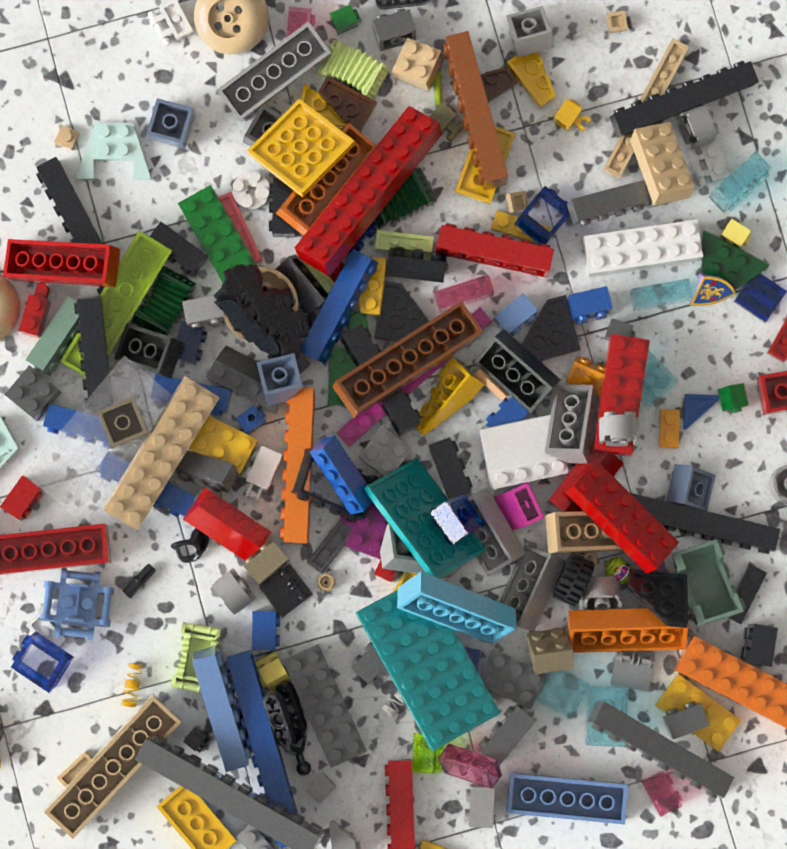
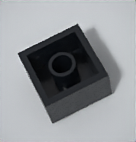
(759, 644)

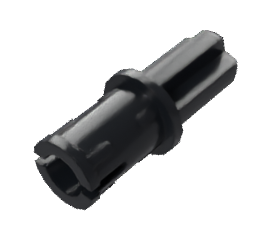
(139, 580)

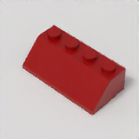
(561, 500)
(226, 524)

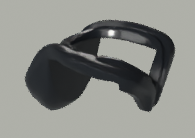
(198, 540)

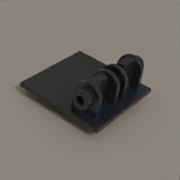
(286, 590)

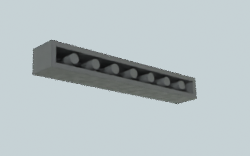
(660, 749)

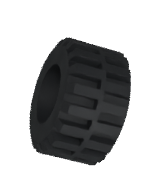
(573, 579)

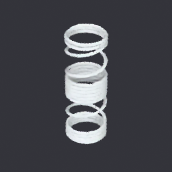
(389, 710)

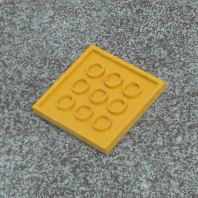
(301, 147)

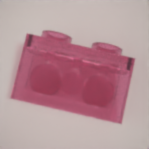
(661, 793)

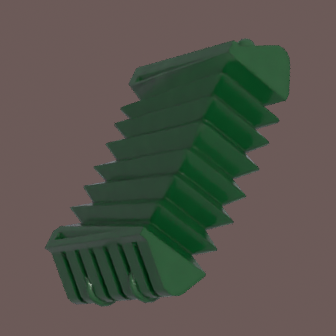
(410, 197)
(165, 302)

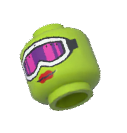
(619, 568)

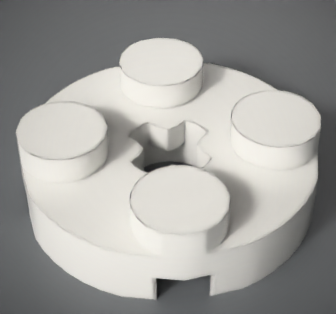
(250, 201)

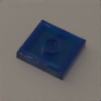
(760, 297)

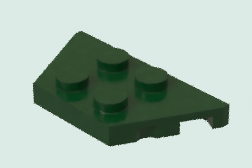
(729, 261)

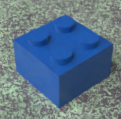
(590, 304)

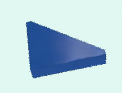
(695, 406)

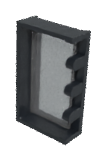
(315, 487)

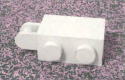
(262, 471)

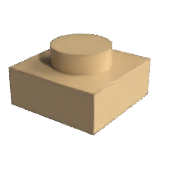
(616, 22)
(67, 137)
(517, 201)

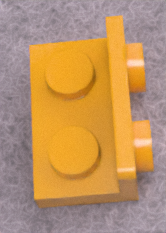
(586, 373)

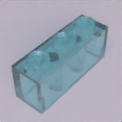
(661, 294)

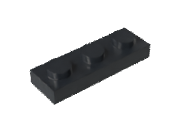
(748, 589)

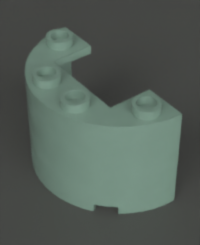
(707, 583)

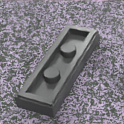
(330, 547)

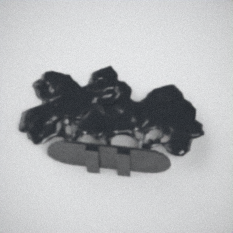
(272, 311)

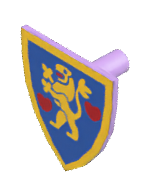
(711, 291)

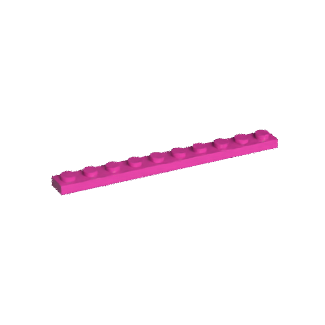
(360, 425)

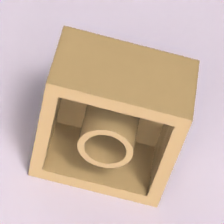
(418, 64)

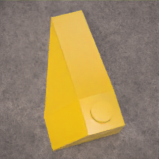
(452, 392)

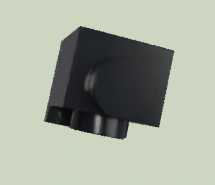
(197, 739)

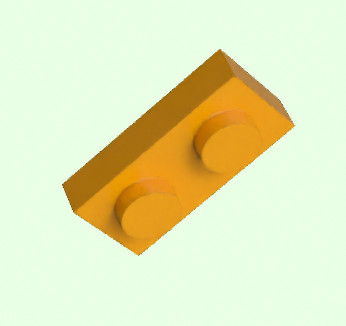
(669, 428)

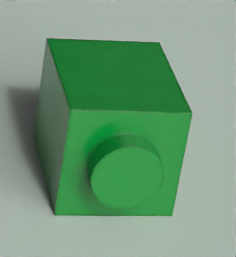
(344, 19)
(733, 398)

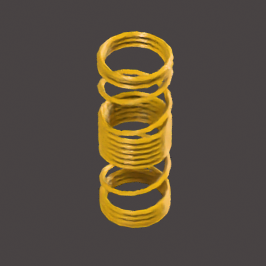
(132, 684)

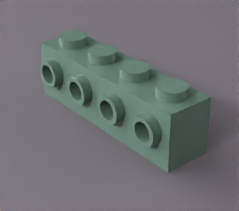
(55, 339)

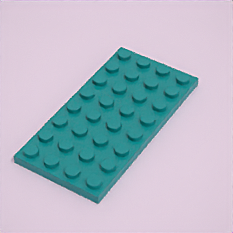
(428, 671)

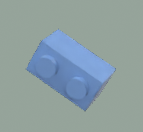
(516, 314)

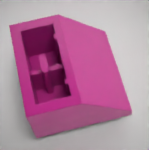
(519, 506)

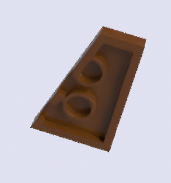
(497, 82)
(347, 103)

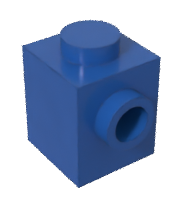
(251, 419)

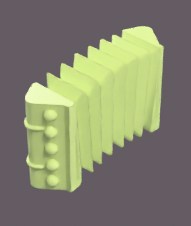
(354, 69)
(196, 638)

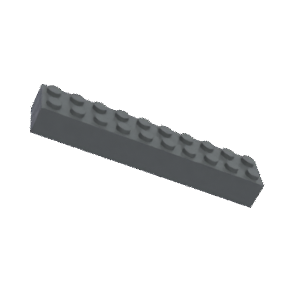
(229, 795)

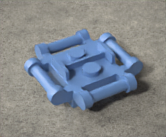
(77, 604)

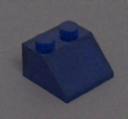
(457, 519)

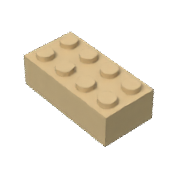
(662, 163)
(576, 534)

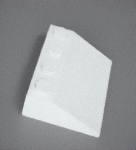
(517, 452)

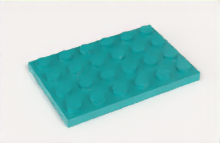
(406, 502)

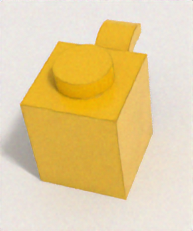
(569, 115)

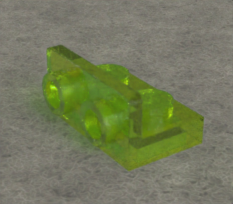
(423, 758)

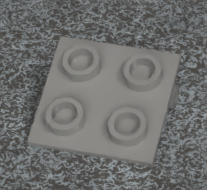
(633, 669)

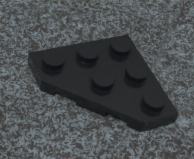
(398, 314)
(552, 331)
(662, 594)

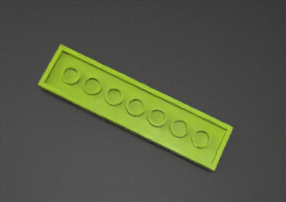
(134, 278)

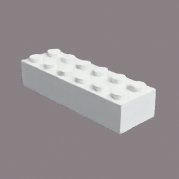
(642, 248)

